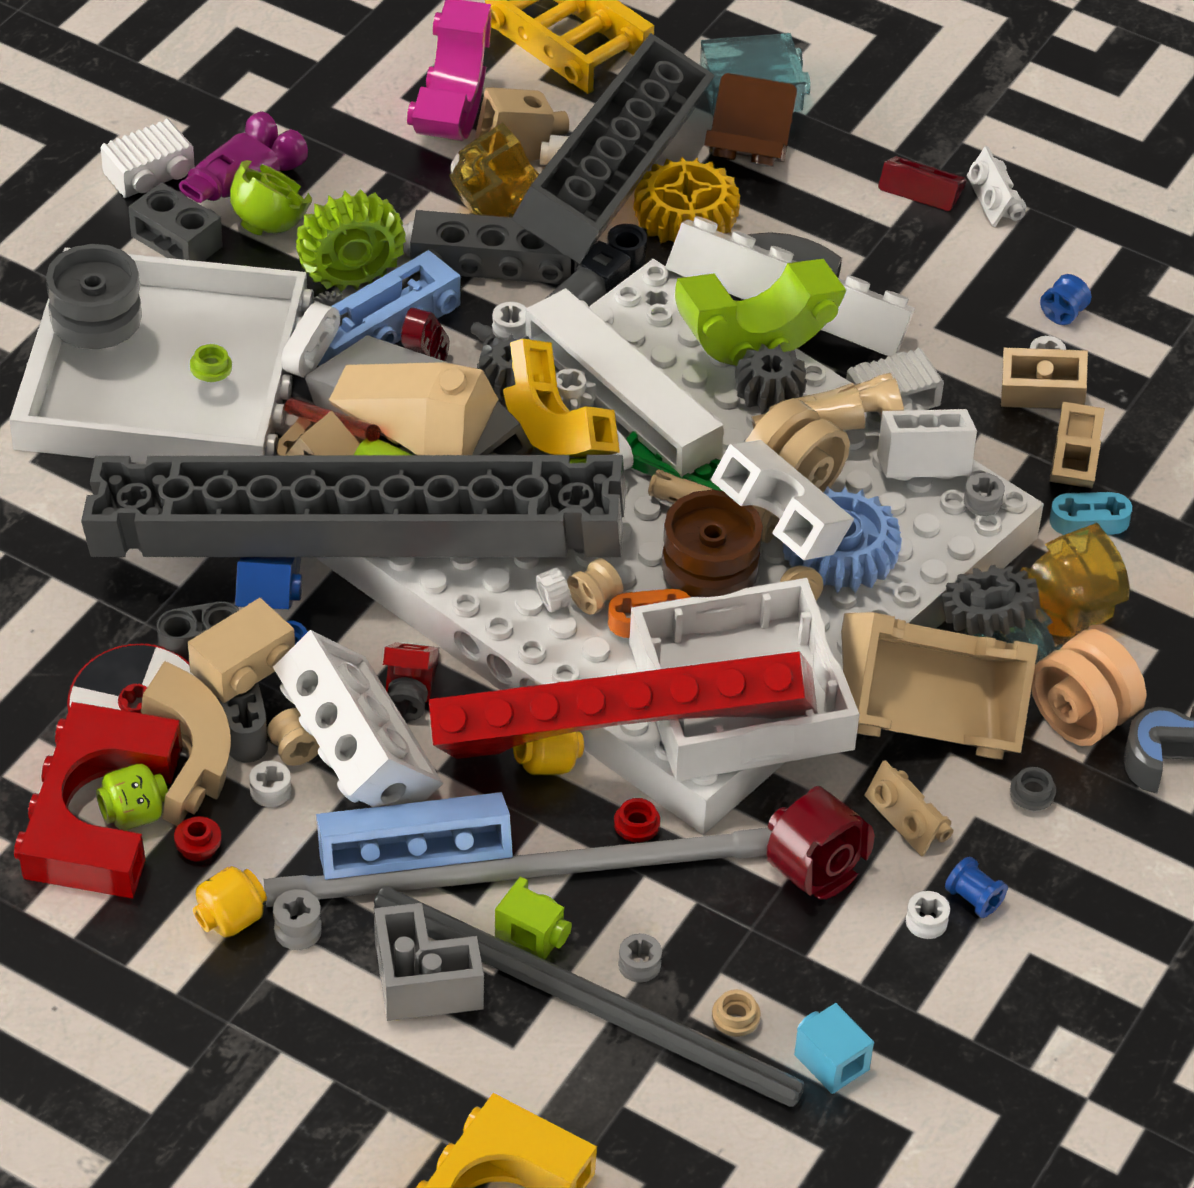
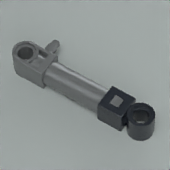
(599, 271)

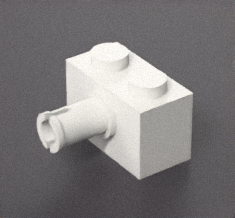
(926, 443)

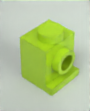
(531, 920)

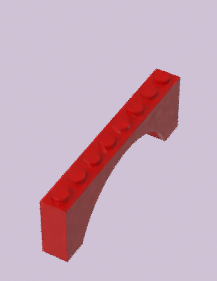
(507, 718)

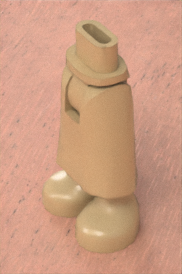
(848, 403)

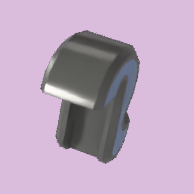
(1157, 736)

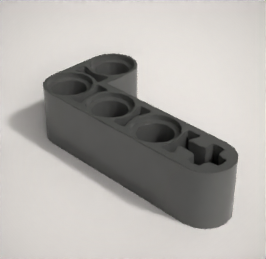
(242, 711)

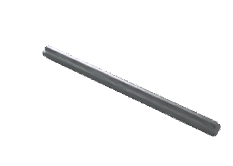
(609, 1005)

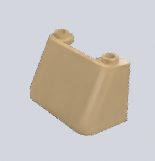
(937, 683)

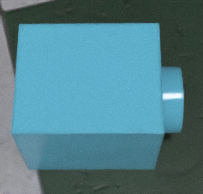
(833, 1047)

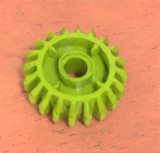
(350, 240)

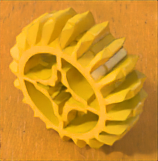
(680, 193)

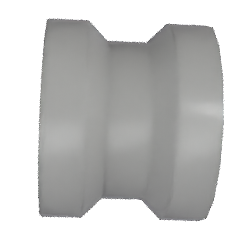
(304, 930)

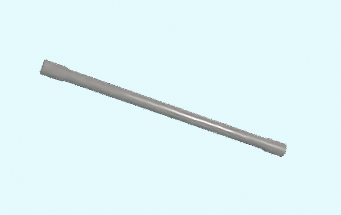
(737, 844)

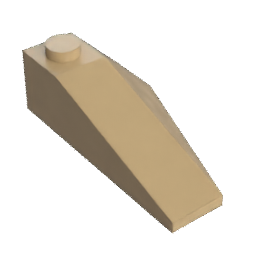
(419, 405)

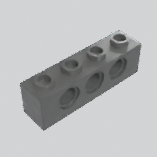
(488, 247)

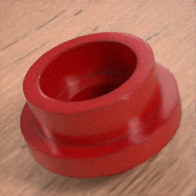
(639, 811)
(199, 847)

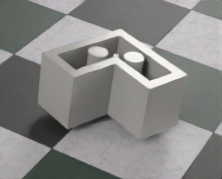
(422, 974)

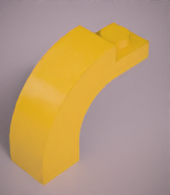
(544, 416)

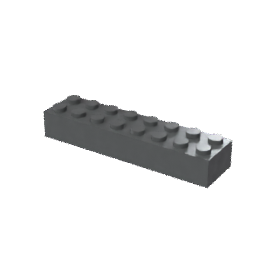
(613, 148)

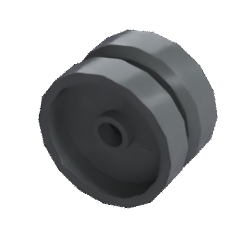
(94, 296)

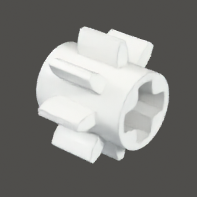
(574, 389)

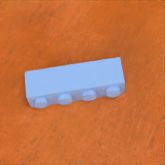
(414, 835)

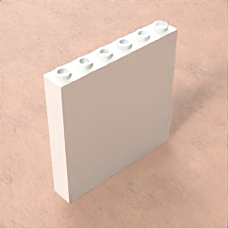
(142, 392)

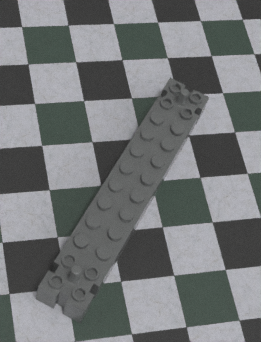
(356, 506)

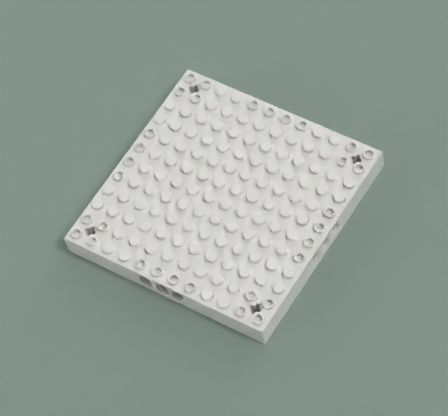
(500, 628)

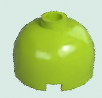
(266, 200)

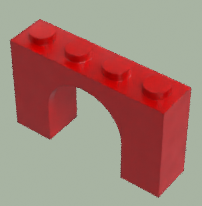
(88, 746)

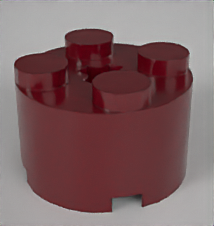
(818, 843)

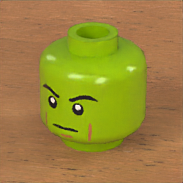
(131, 797)

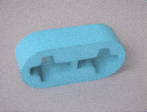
(1090, 509)

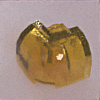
(493, 174)
(1079, 581)

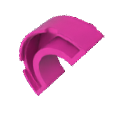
(457, 80)

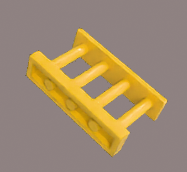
(610, 17)

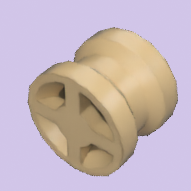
(594, 586)
(294, 742)

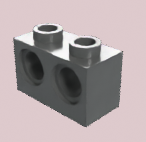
(175, 225)

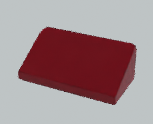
(921, 183)

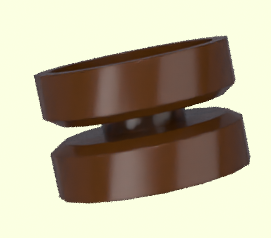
(711, 544)

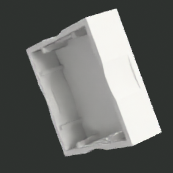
(741, 626)

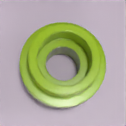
(210, 363)

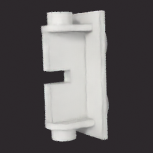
(994, 188)

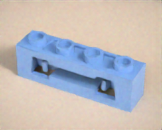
(383, 304)

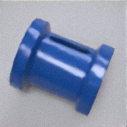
(976, 887)

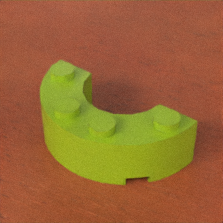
(784, 314)

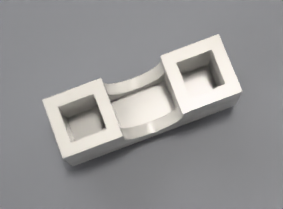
(760, 477)

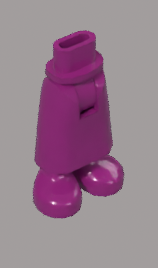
(258, 144)

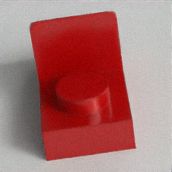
(411, 662)

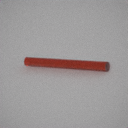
(315, 413)

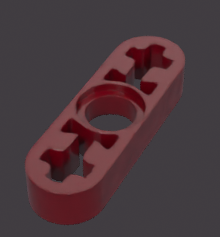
(424, 334)

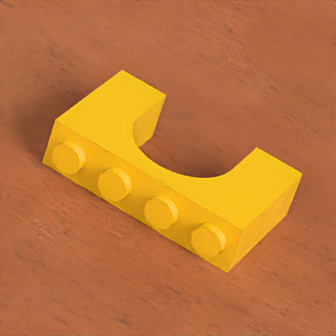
(514, 1147)

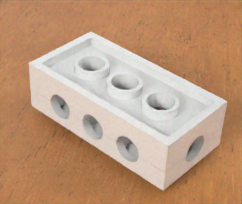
(355, 724)

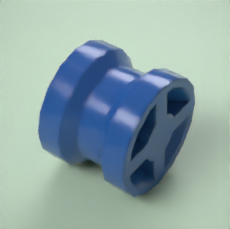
(1065, 299)

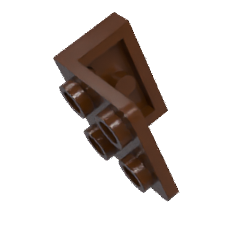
(752, 119)

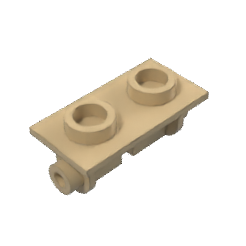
(906, 809)

